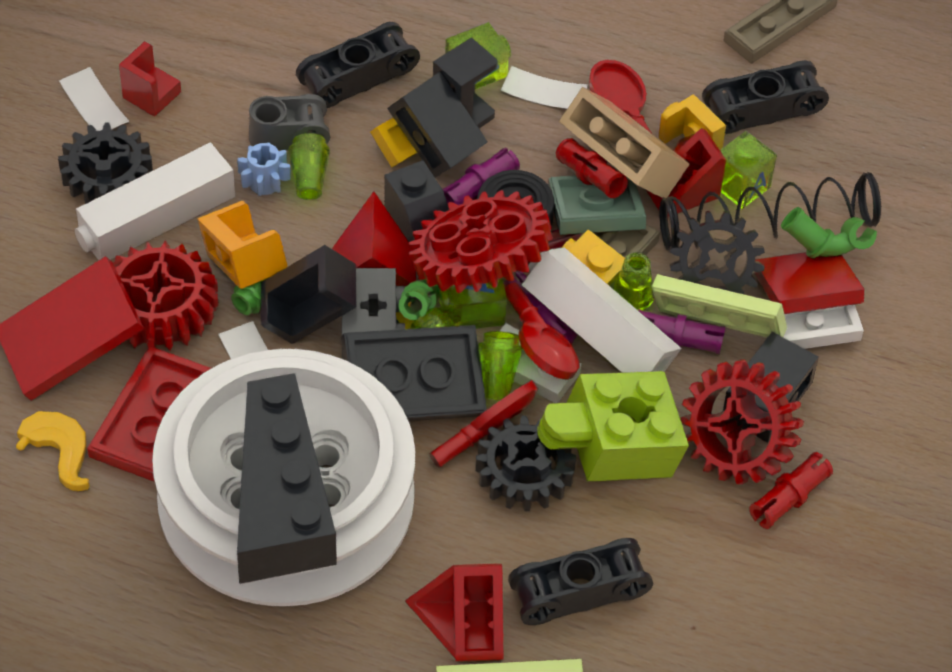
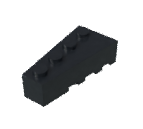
(282, 497)

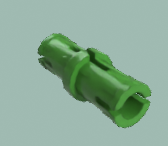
(420, 301)

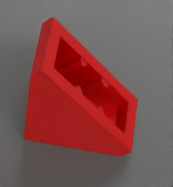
(702, 174)
(377, 242)
(465, 610)

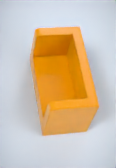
(238, 248)

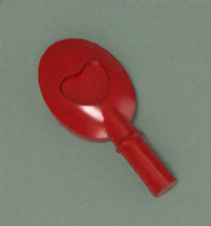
(620, 86)
(541, 341)
(493, 417)

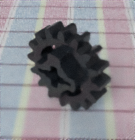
(103, 161)
(734, 246)
(525, 465)

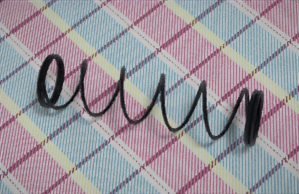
(668, 205)

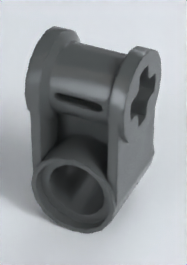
(284, 118)

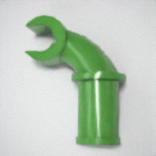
(824, 242)

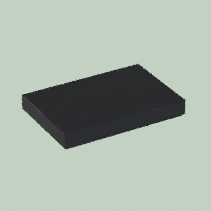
(426, 369)

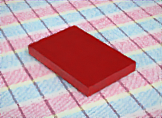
(69, 328)
(132, 423)

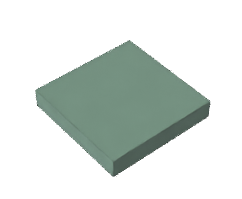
(586, 207)

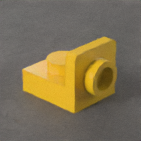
(687, 118)

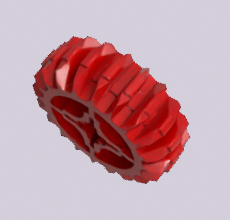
(169, 292)
(737, 458)

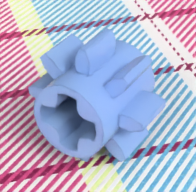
(264, 169)

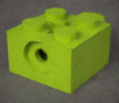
(619, 425)

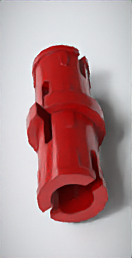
(604, 178)
(791, 490)

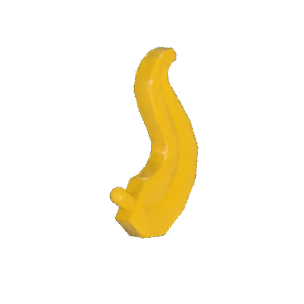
(62, 433)

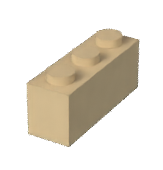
(624, 143)

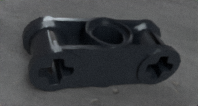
(358, 64)
(766, 96)
(558, 596)

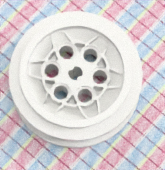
(352, 428)

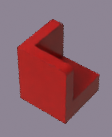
(145, 83)

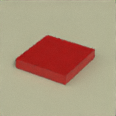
(809, 282)

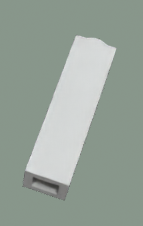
(155, 203)
(599, 313)

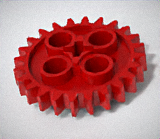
(480, 241)

